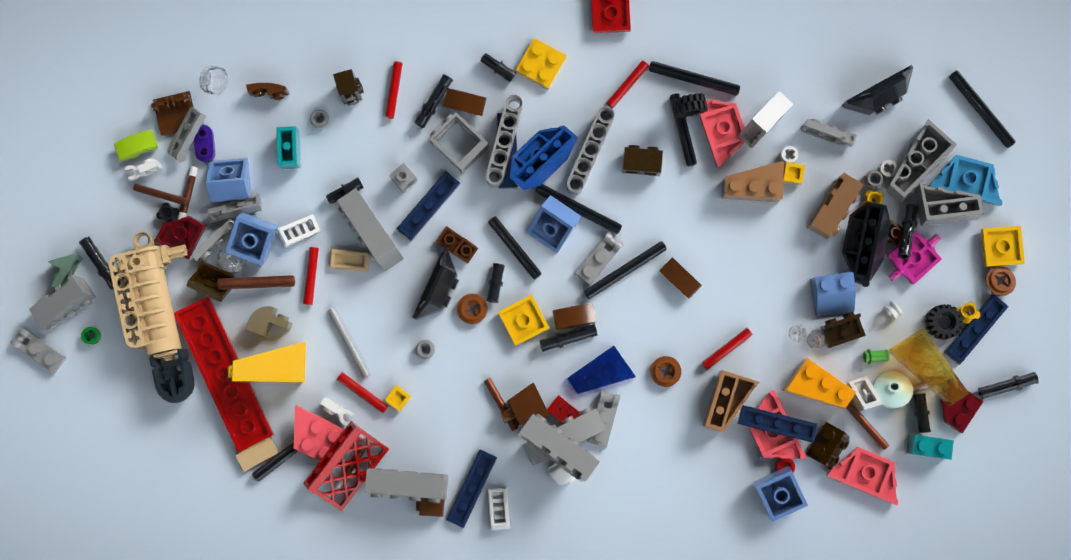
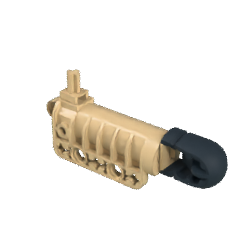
(152, 309)

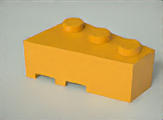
(819, 385)

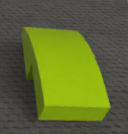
(135, 144)

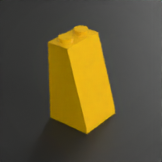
(275, 366)

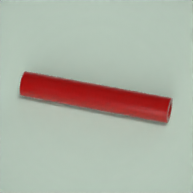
(627, 84)
(393, 89)
(311, 276)
(727, 348)
(362, 392)

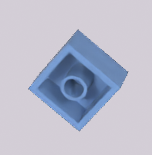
(251, 238)
(780, 493)

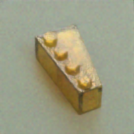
(929, 366)

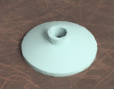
(893, 398)

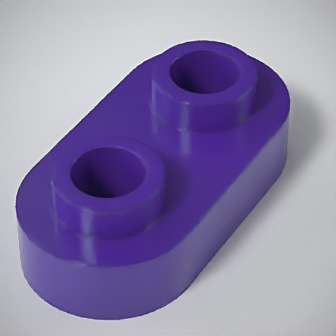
(205, 142)

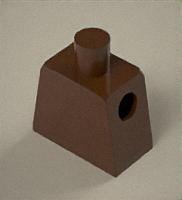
(524, 405)

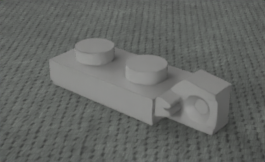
(828, 133)
(233, 208)
(215, 239)

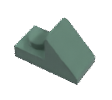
(67, 266)

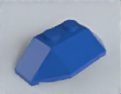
(541, 156)

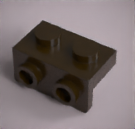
(206, 279)
(843, 330)
(828, 445)

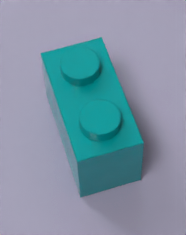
(288, 147)
(930, 446)

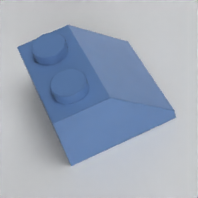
(228, 180)
(553, 224)
(833, 293)

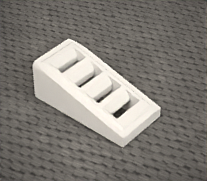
(293, 240)
(499, 526)

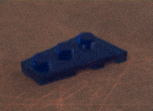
(601, 371)

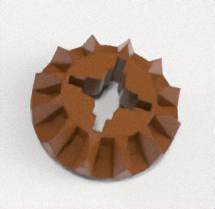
(1009, 280)
(474, 299)
(674, 369)

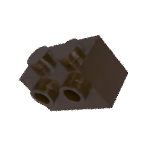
(348, 87)
(642, 161)

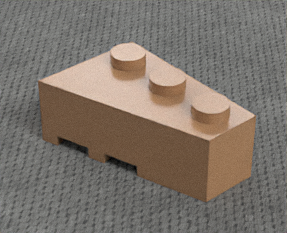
(756, 184)
(835, 206)
(727, 399)

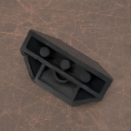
(881, 94)
(866, 239)
(438, 287)

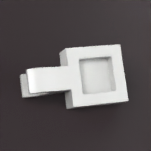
(146, 168)
(332, 407)

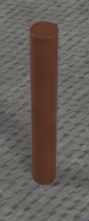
(160, 194)
(499, 401)
(867, 426)

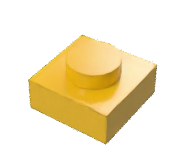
(793, 173)
(398, 398)

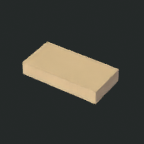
(349, 260)
(257, 454)

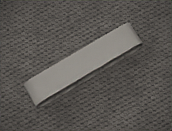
(508, 132)
(591, 141)

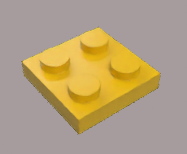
(541, 63)
(1002, 246)
(523, 320)

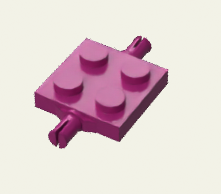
(922, 259)

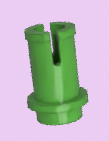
(875, 356)

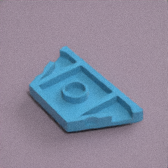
(971, 177)

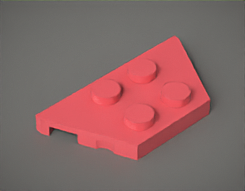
(722, 126)
(315, 434)
(772, 444)
(867, 473)

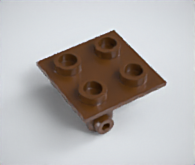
(172, 111)

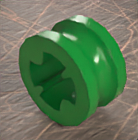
(92, 341)

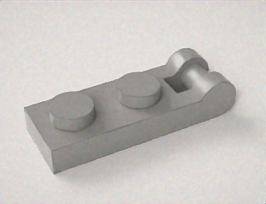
(186, 134)
(598, 259)
(38, 350)
(607, 416)

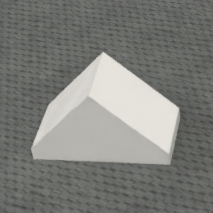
(865, 395)

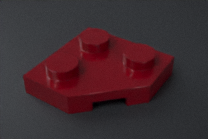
(181, 232)
(961, 413)

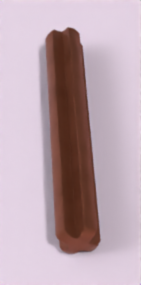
(256, 282)

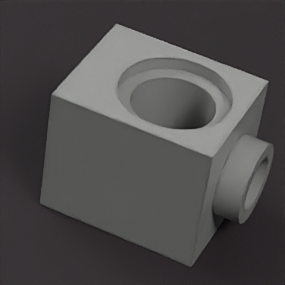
(403, 177)

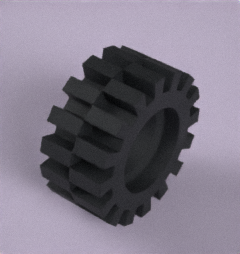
(689, 105)
(952, 313)

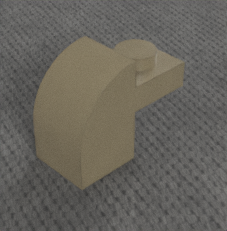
(263, 318)

